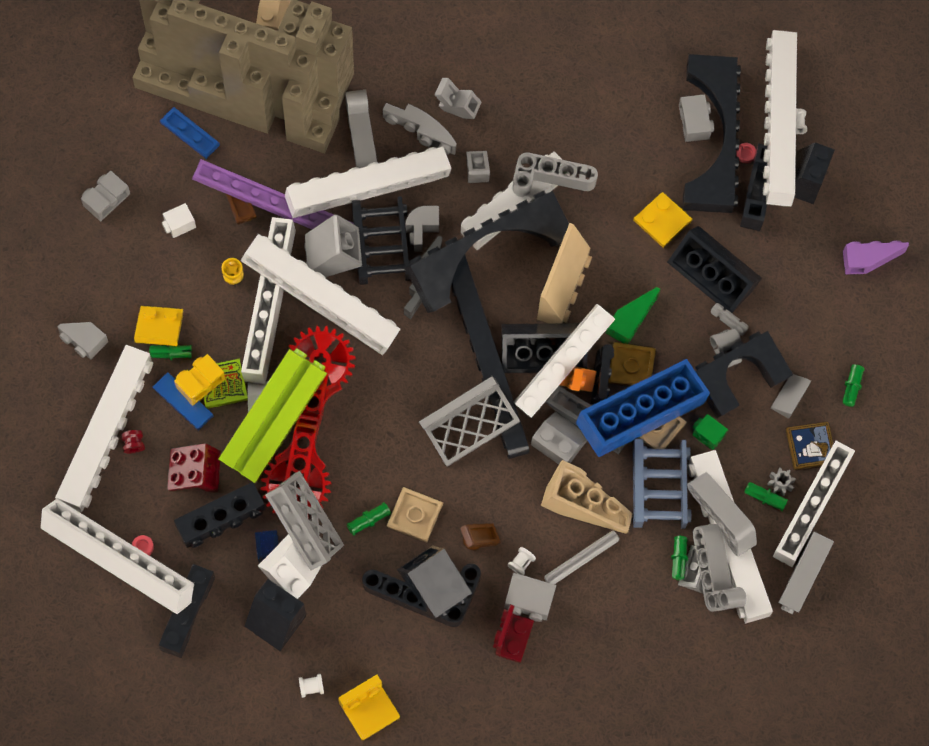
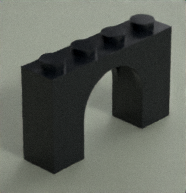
(760, 351)

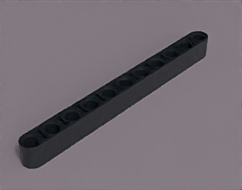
(486, 355)

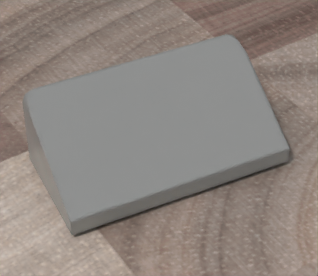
(790, 395)
(692, 575)

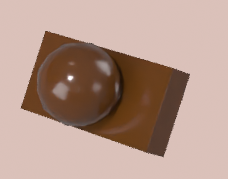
(242, 210)
(479, 536)

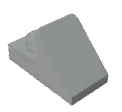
(478, 166)

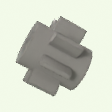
(777, 485)

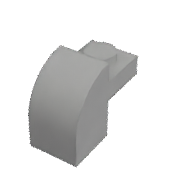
(457, 102)
(419, 221)

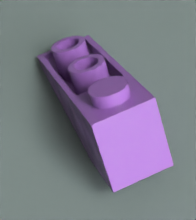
(866, 257)

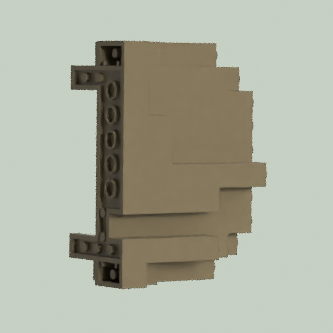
(249, 69)

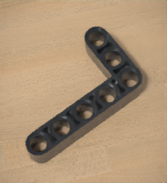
(400, 598)

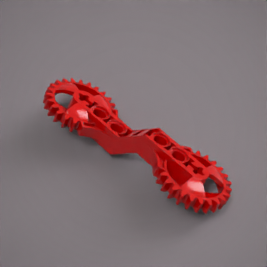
(310, 419)

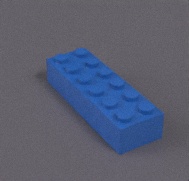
(642, 407)

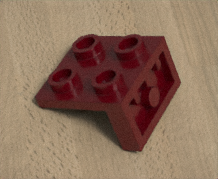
(194, 468)
(513, 638)

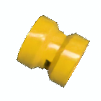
(232, 271)

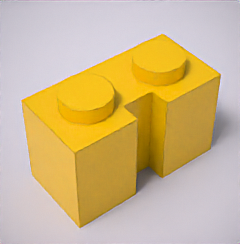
(200, 379)

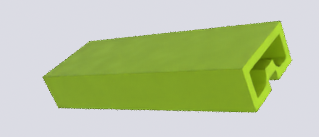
(273, 415)

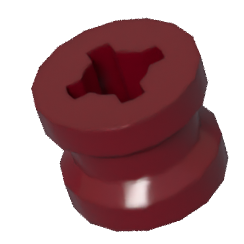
(133, 441)

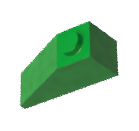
(631, 316)

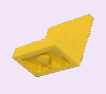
(368, 707)

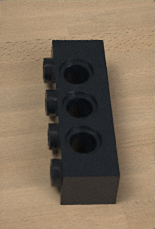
(226, 504)

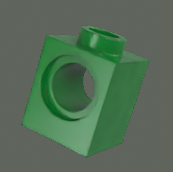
(709, 431)

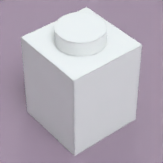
(178, 220)

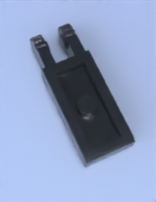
(603, 374)

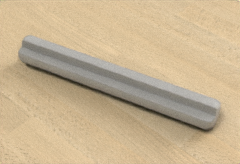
(582, 558)

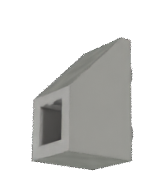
(84, 337)

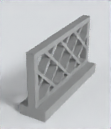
(458, 406)
(295, 520)

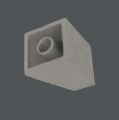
(333, 247)

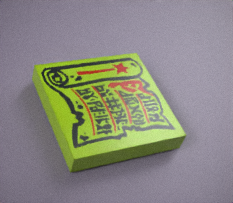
(230, 390)

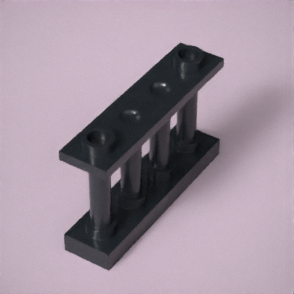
(360, 214)

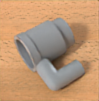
(724, 341)

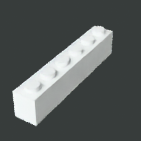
(502, 202)
(564, 360)
(813, 503)

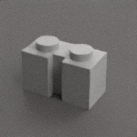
(695, 118)
(105, 195)

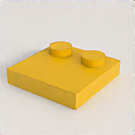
(662, 219)
(158, 325)

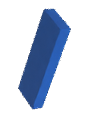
(190, 132)
(196, 415)

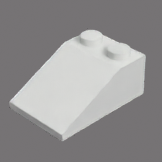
(288, 568)

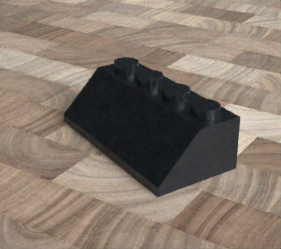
(714, 269)
(531, 346)

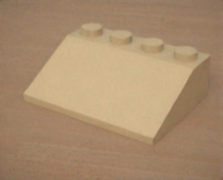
(564, 278)

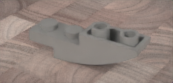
(428, 129)

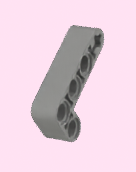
(360, 127)
(555, 177)
(727, 515)
(715, 570)

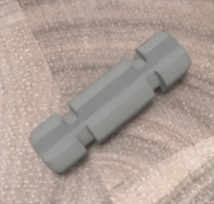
(729, 319)

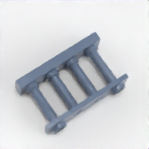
(641, 494)

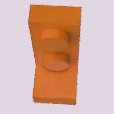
(580, 379)

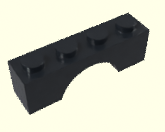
(755, 201)
(180, 625)

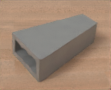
(805, 572)

